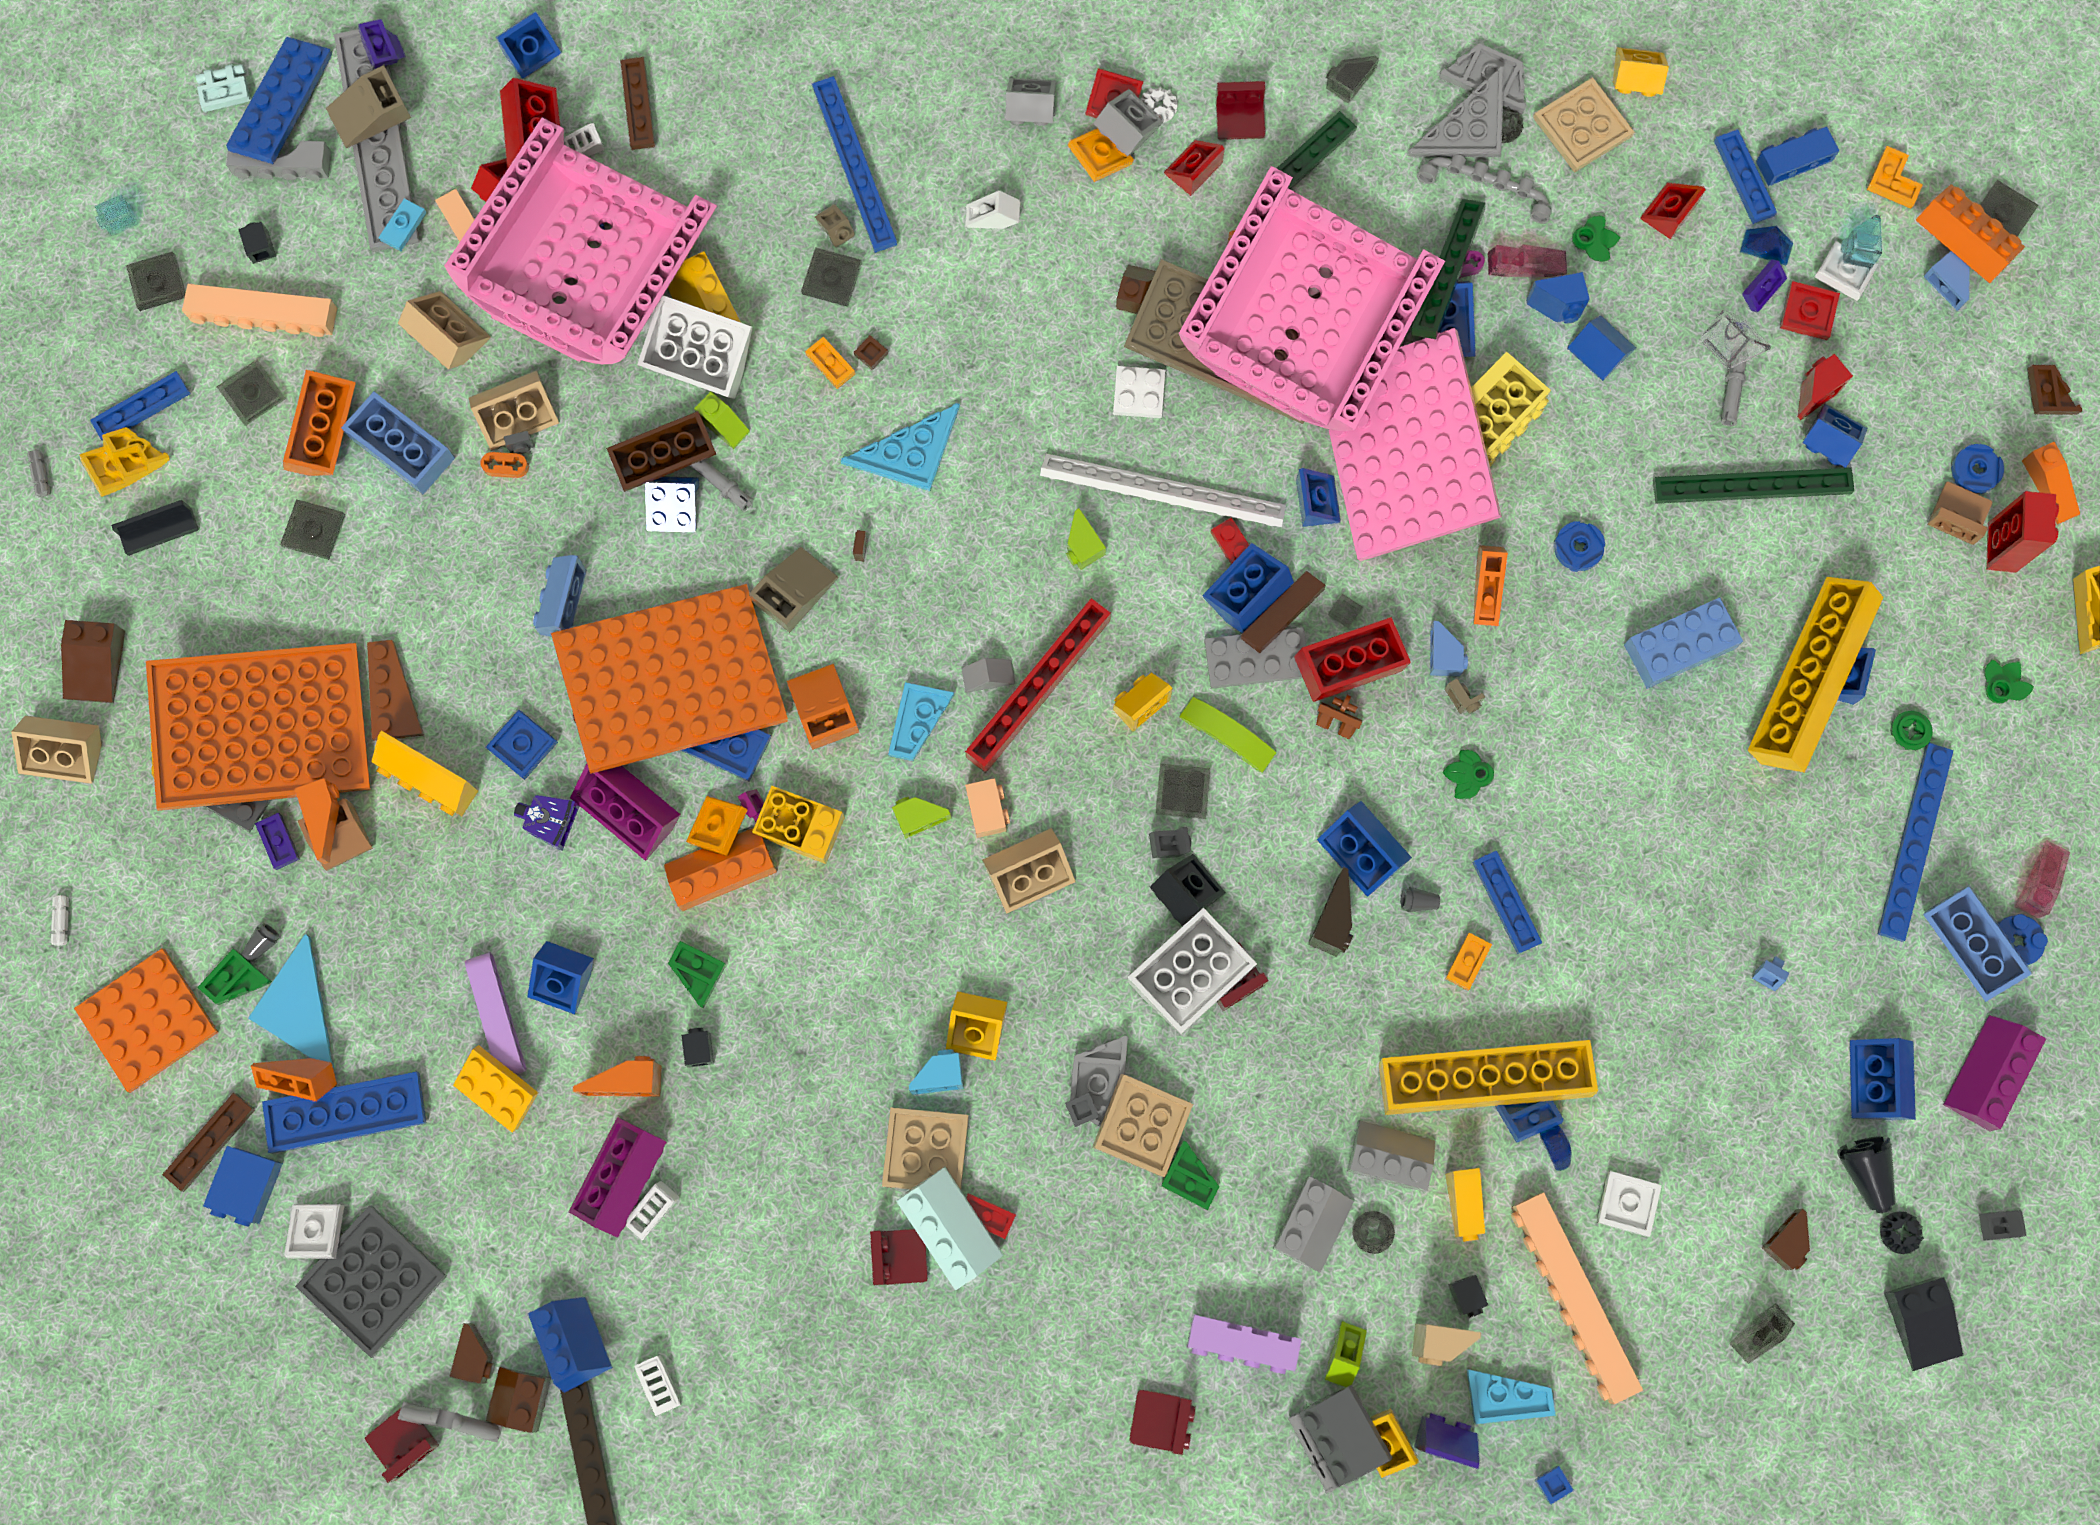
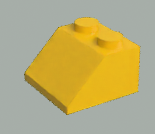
(1640, 71)
(1142, 701)
(976, 1025)
(1395, 1441)

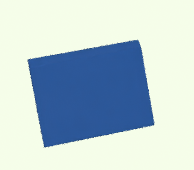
(528, 45)
(1601, 347)
(1317, 498)
(1858, 678)

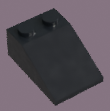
(1926, 1322)

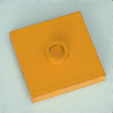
(1098, 155)
(716, 825)

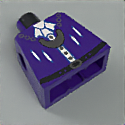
(548, 819)

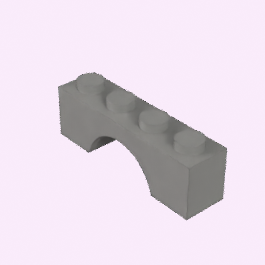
(307, 161)

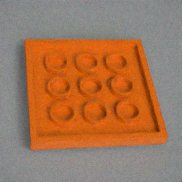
(146, 1020)

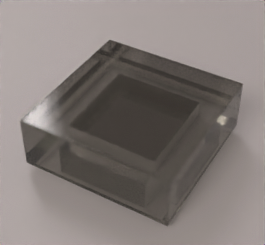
(1345, 610)

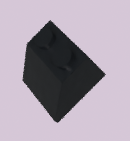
(1186, 889)

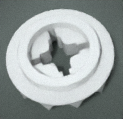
(1170, 102)

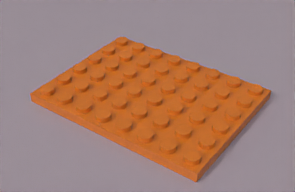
(668, 678)
(255, 725)

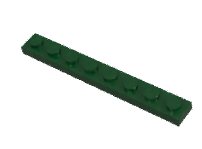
(1454, 254)
(1753, 485)

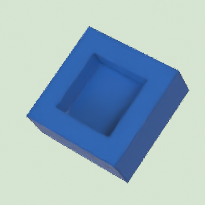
(1554, 1485)

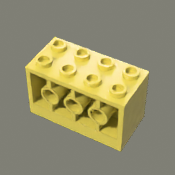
(1506, 403)

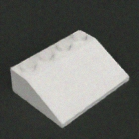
(696, 347)
(1191, 971)

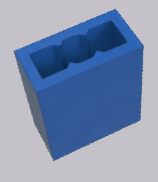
(242, 1186)

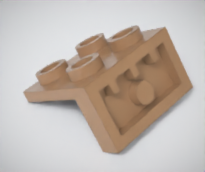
(1960, 513)

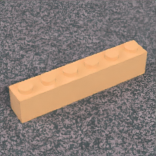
(259, 309)

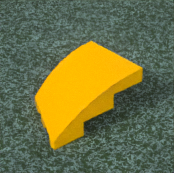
(125, 463)

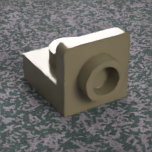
(835, 225)
(1460, 695)

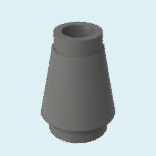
(1419, 900)
(260, 942)

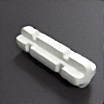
(59, 920)

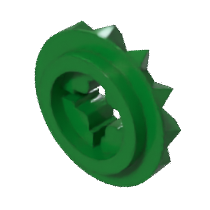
(1921, 726)

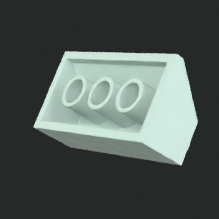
(950, 1228)

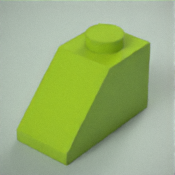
(722, 420)
(1083, 542)
(918, 815)
(1346, 1355)

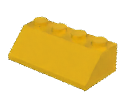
(700, 287)
(422, 774)

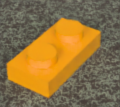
(830, 362)
(1468, 961)

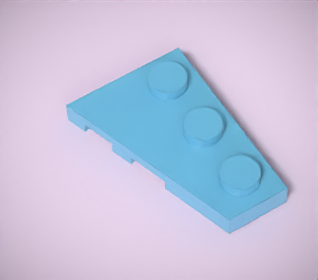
(916, 719)
(1507, 1399)

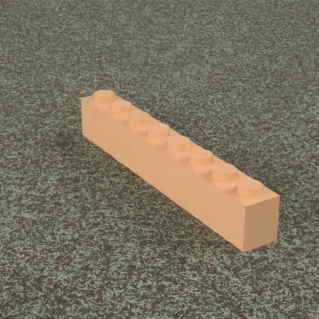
(1576, 1299)

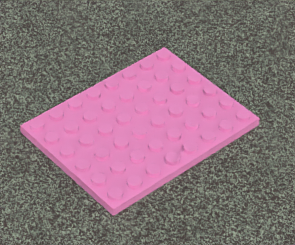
(1416, 454)

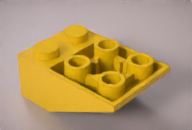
(799, 824)

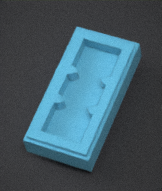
(402, 225)

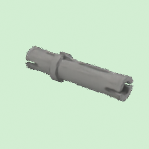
(1735, 381)
(723, 484)
(1318, 1462)

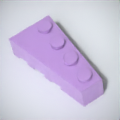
(1244, 1343)

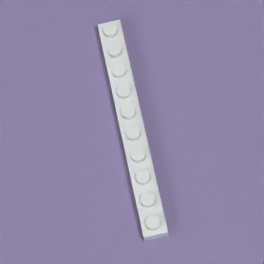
(1163, 490)

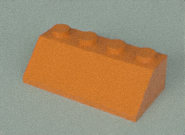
(317, 424)
(710, 874)

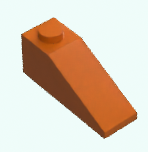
(2052, 476)
(1489, 584)
(320, 813)
(297, 1077)

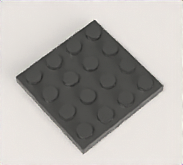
(371, 1282)

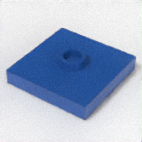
(521, 744)

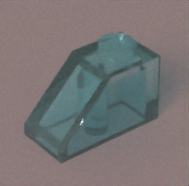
(1863, 244)

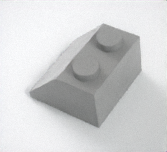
(1030, 101)
(1127, 122)

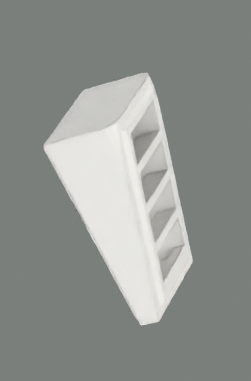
(582, 134)
(667, 1194)
(644, 1379)

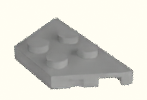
(1479, 65)
(1098, 1074)

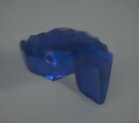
(1557, 1147)

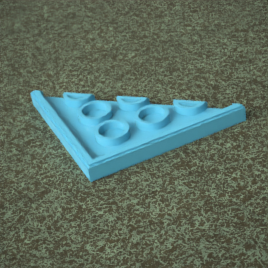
(910, 453)
(294, 1005)

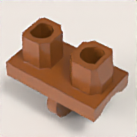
(1349, 724)

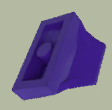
(380, 44)

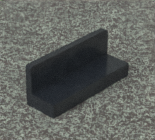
(156, 527)

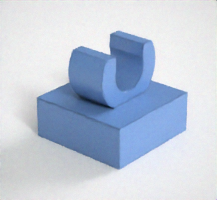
(1771, 974)

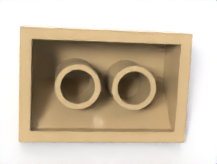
(442, 329)
(513, 409)
(56, 749)
(1029, 870)
(1440, 1344)

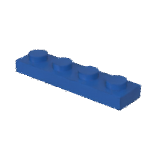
(1745, 176)
(141, 405)
(1507, 902)

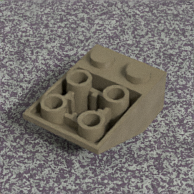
(367, 108)
(792, 588)

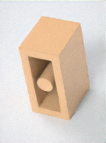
(986, 807)

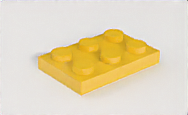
(495, 1088)

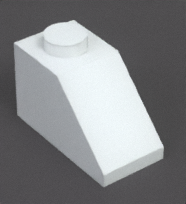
(993, 211)

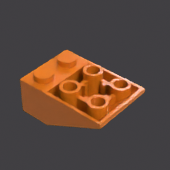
(822, 706)

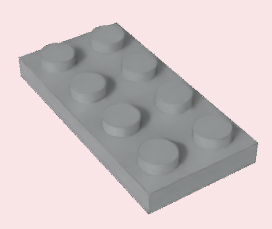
(1236, 663)

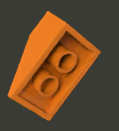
(629, 1078)

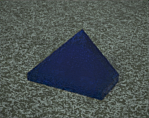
(1767, 244)

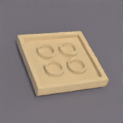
(1583, 124)
(1142, 1125)
(922, 1145)

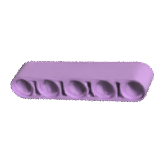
(494, 1012)

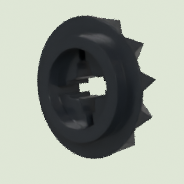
(1893, 1240)

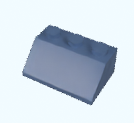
(560, 596)

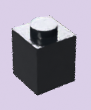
(257, 242)
(697, 1048)
(1468, 1296)

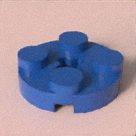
(1988, 461)
(1579, 532)
(2032, 934)

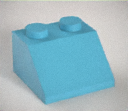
(939, 1074)

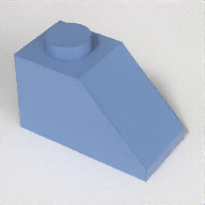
(1951, 279)
(1446, 652)

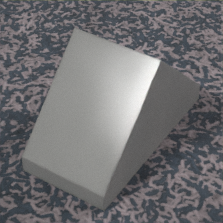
(987, 674)

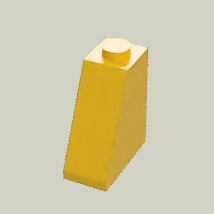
(1466, 1203)

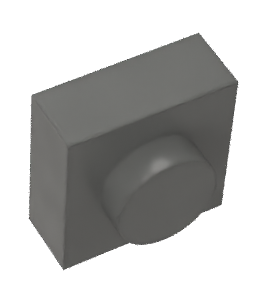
(519, 442)
(1081, 1109)

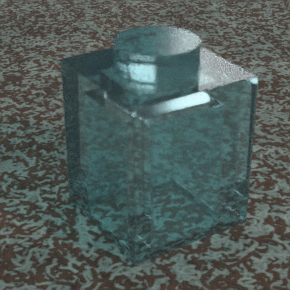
(115, 215)

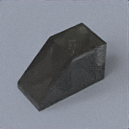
(1350, 76)
(1762, 1333)

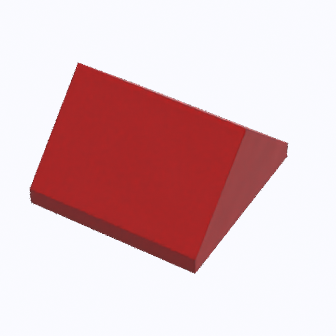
(1195, 165)
(1672, 207)

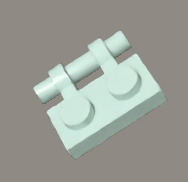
(222, 93)

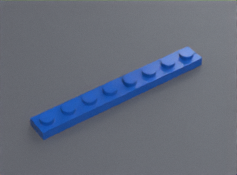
(854, 164)
(1915, 842)

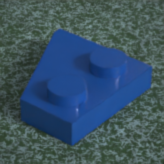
(1529, 1118)

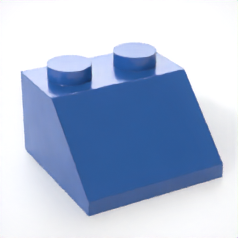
(1560, 297)
(1835, 436)
(559, 977)

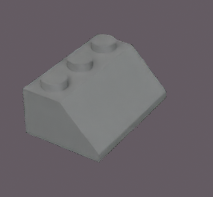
(1392, 1156)
(1313, 1224)

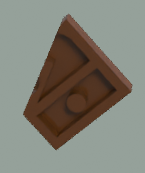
(2050, 392)

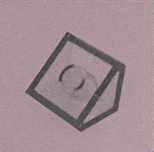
(1733, 340)

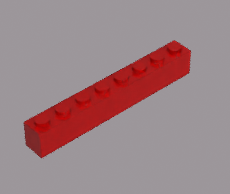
(1038, 685)

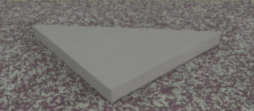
(1471, 127)

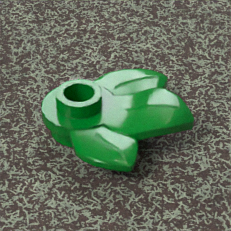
(1598, 237)
(2007, 680)
(1465, 774)

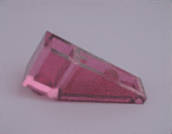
(2044, 881)

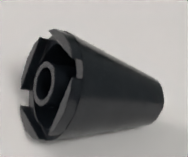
(1871, 1171)

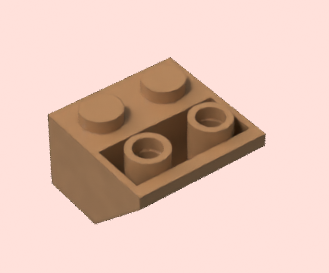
(349, 836)

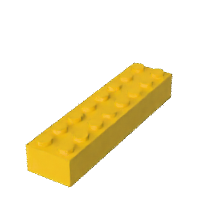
(1815, 674)
(1487, 1077)

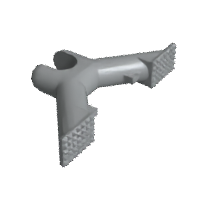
(450, 1420)

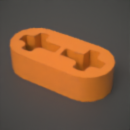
(504, 459)

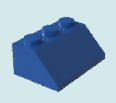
(1248, 587)
(1364, 848)
(1882, 1079)
(570, 1342)

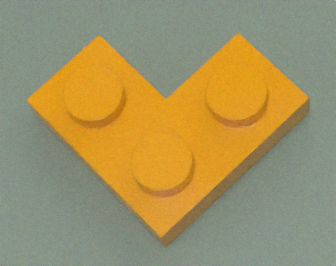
(1890, 183)

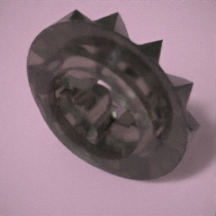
(1515, 125)
(1386, 1232)

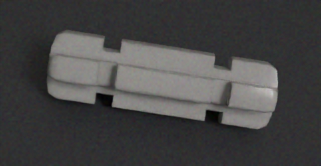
(38, 473)

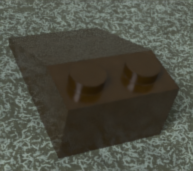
(1335, 922)

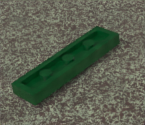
(1317, 148)

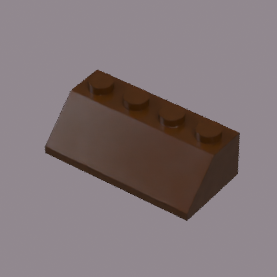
(661, 451)

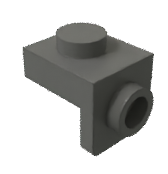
(1170, 843)
(2002, 1225)

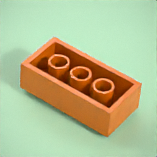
(1970, 233)

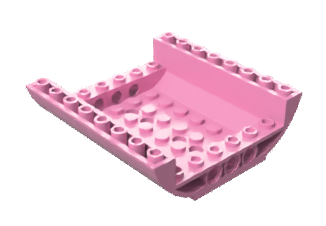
(539, 235)
(1342, 335)

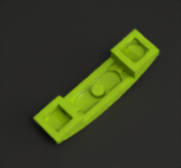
(1229, 733)

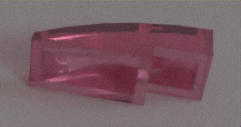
(1526, 261)

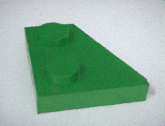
(696, 971)
(232, 979)
(1190, 1178)

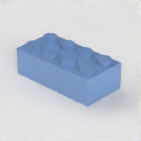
(398, 443)
(1683, 643)
(1977, 943)

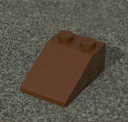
(91, 660)

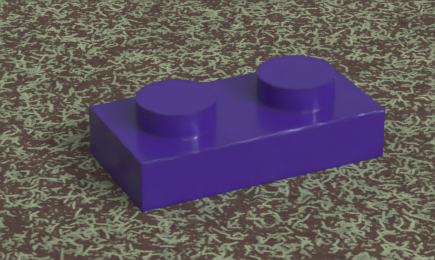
(1764, 285)
(277, 841)

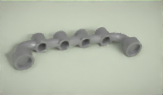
(1501, 181)

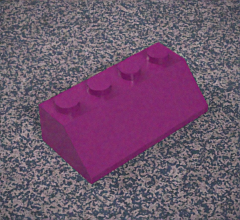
(626, 808)
(1994, 1072)
(617, 1177)

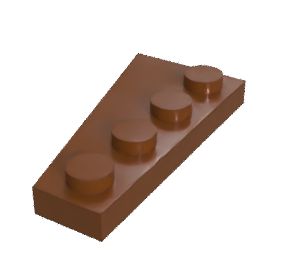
(390, 694)

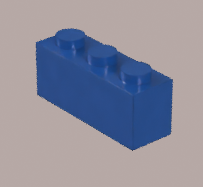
(1797, 155)

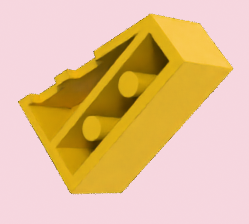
(2088, 609)

